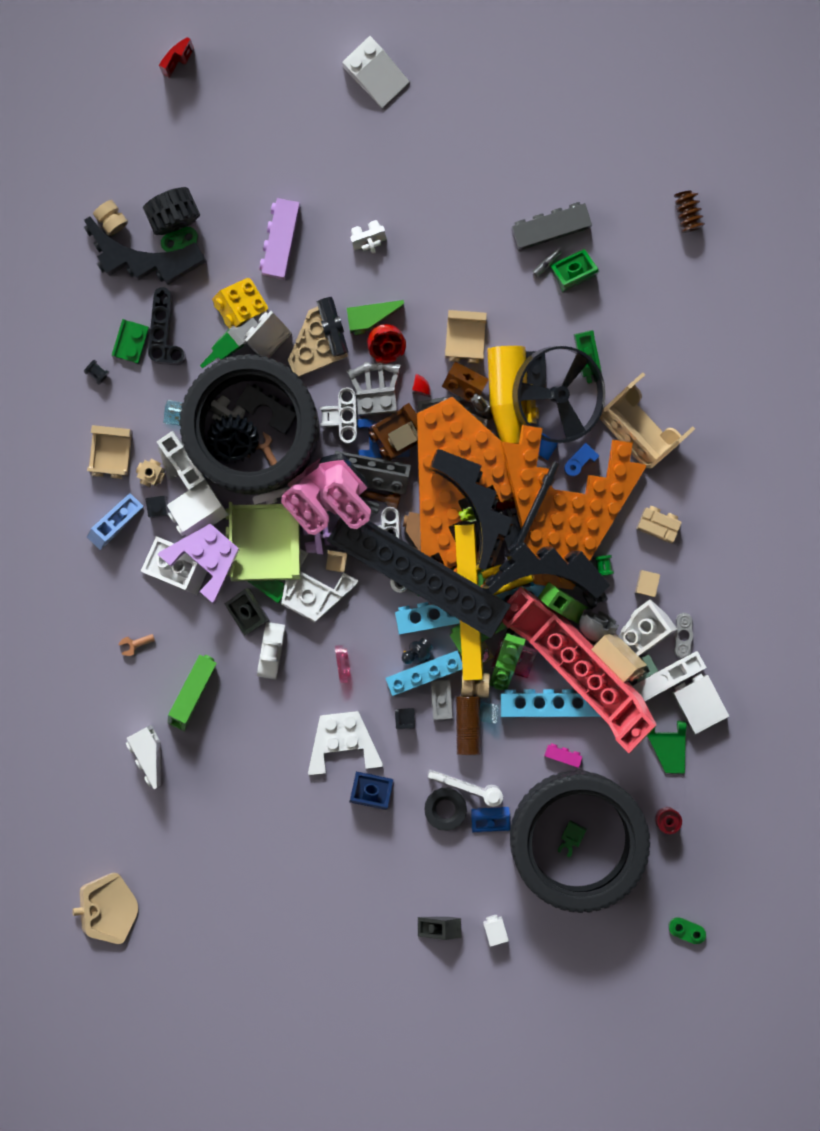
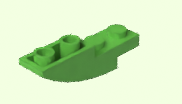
(506, 662)

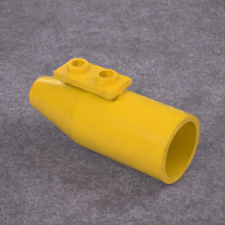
(502, 370)

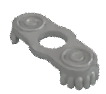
(683, 648)

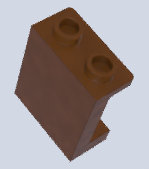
(379, 432)

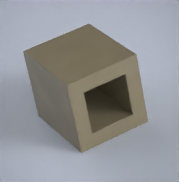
(403, 436)

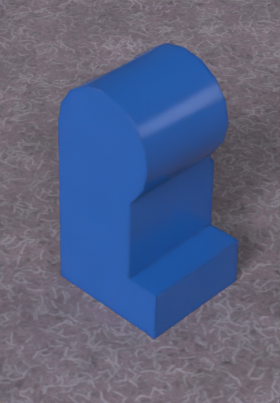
(574, 464)

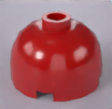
(386, 343)

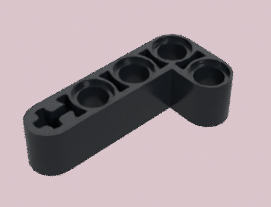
(164, 325)

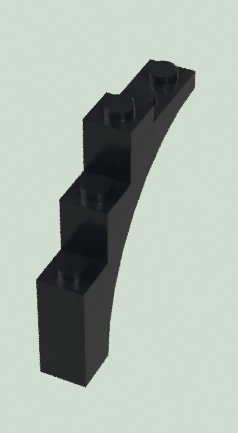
(116, 256)
(491, 524)
(523, 563)

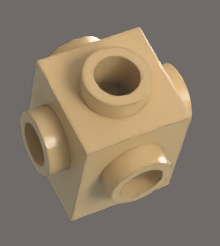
(157, 475)

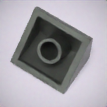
(246, 611)

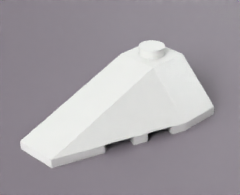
(646, 628)

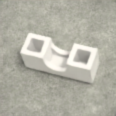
(178, 457)

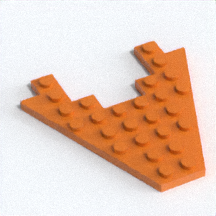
(458, 432)
(568, 518)

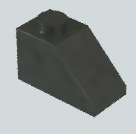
(439, 927)

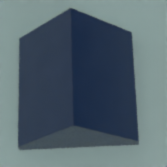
(371, 790)

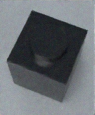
(157, 506)

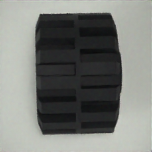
(171, 211)

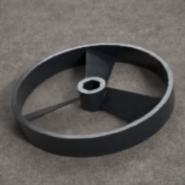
(560, 394)

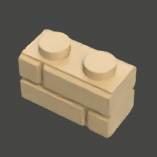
(658, 524)

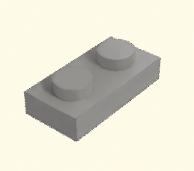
(441, 699)

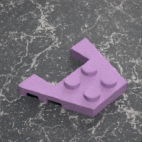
(210, 551)

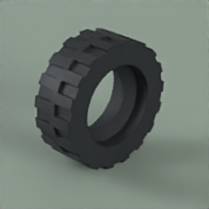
(445, 794)

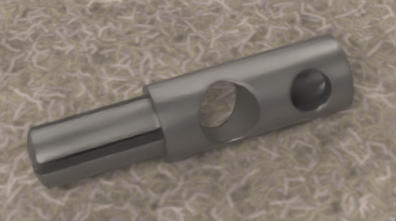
(549, 260)

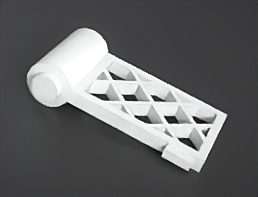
(491, 794)

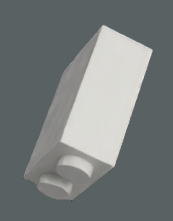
(196, 509)
(700, 703)

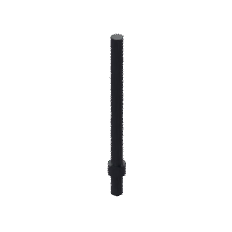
(548, 481)

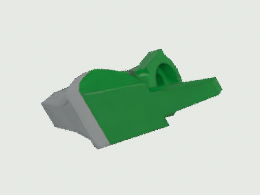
(229, 342)

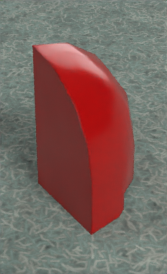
(421, 386)

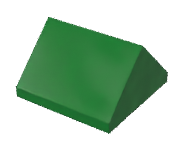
(574, 270)

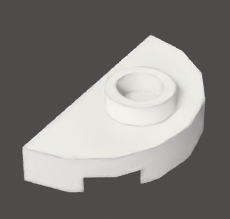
(270, 497)

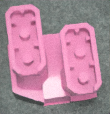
(327, 486)

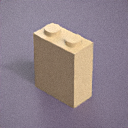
(619, 657)

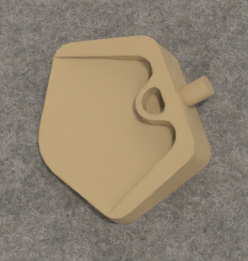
(107, 909)

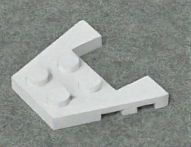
(312, 597)
(342, 733)

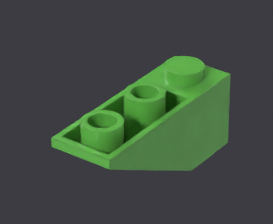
(562, 602)

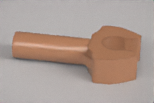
(266, 449)
(135, 643)

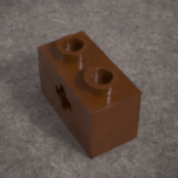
(464, 382)

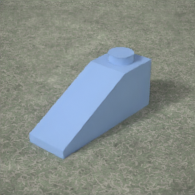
(114, 521)

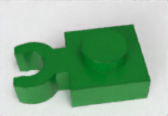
(572, 835)

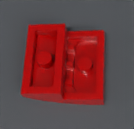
(178, 53)

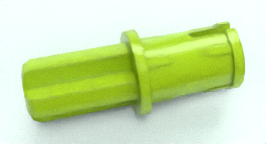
(467, 515)

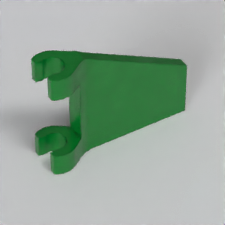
(670, 748)

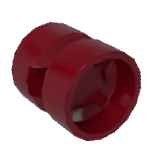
(668, 820)

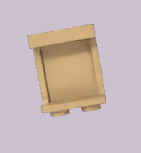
(110, 451)

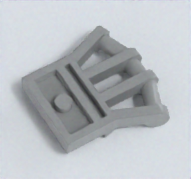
(376, 400)

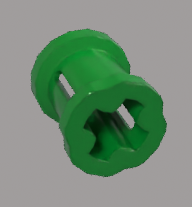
(604, 560)

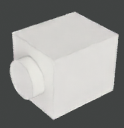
(495, 930)

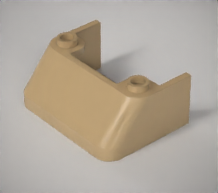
(633, 425)

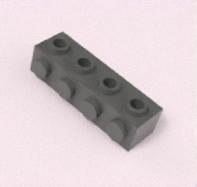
(381, 473)

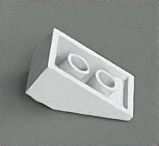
(375, 72)
(183, 574)

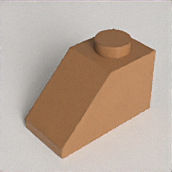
(412, 526)

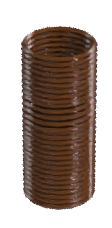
(468, 723)

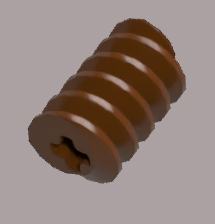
(689, 211)

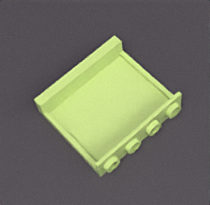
(266, 542)

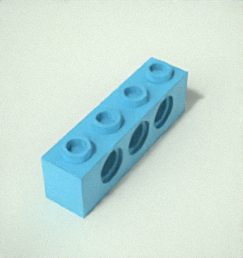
(424, 673)

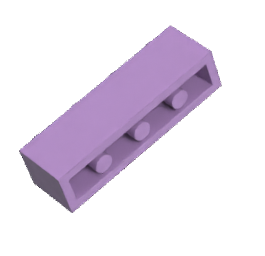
(280, 239)

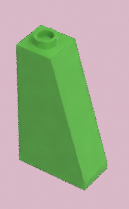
(191, 692)

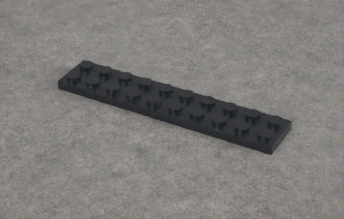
(422, 575)

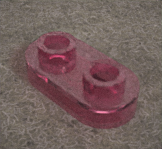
(341, 656)

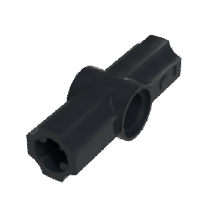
(332, 326)

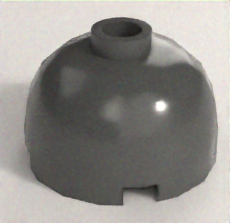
(595, 625)

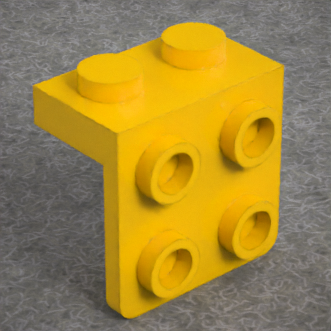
(239, 302)

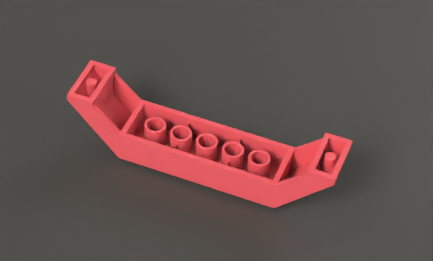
(573, 658)

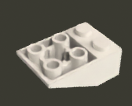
(268, 335)
(148, 753)

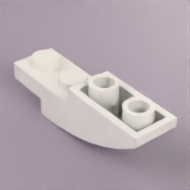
(670, 676)

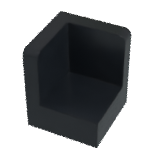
(405, 718)

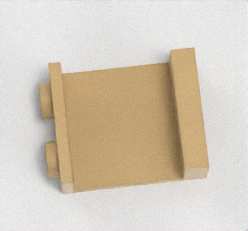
(465, 336)

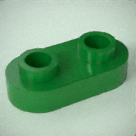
(179, 239)
(687, 930)

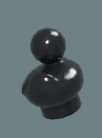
(420, 649)

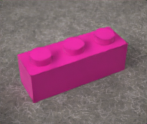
(563, 755)

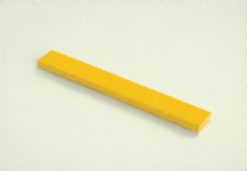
(470, 637)

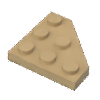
(311, 346)

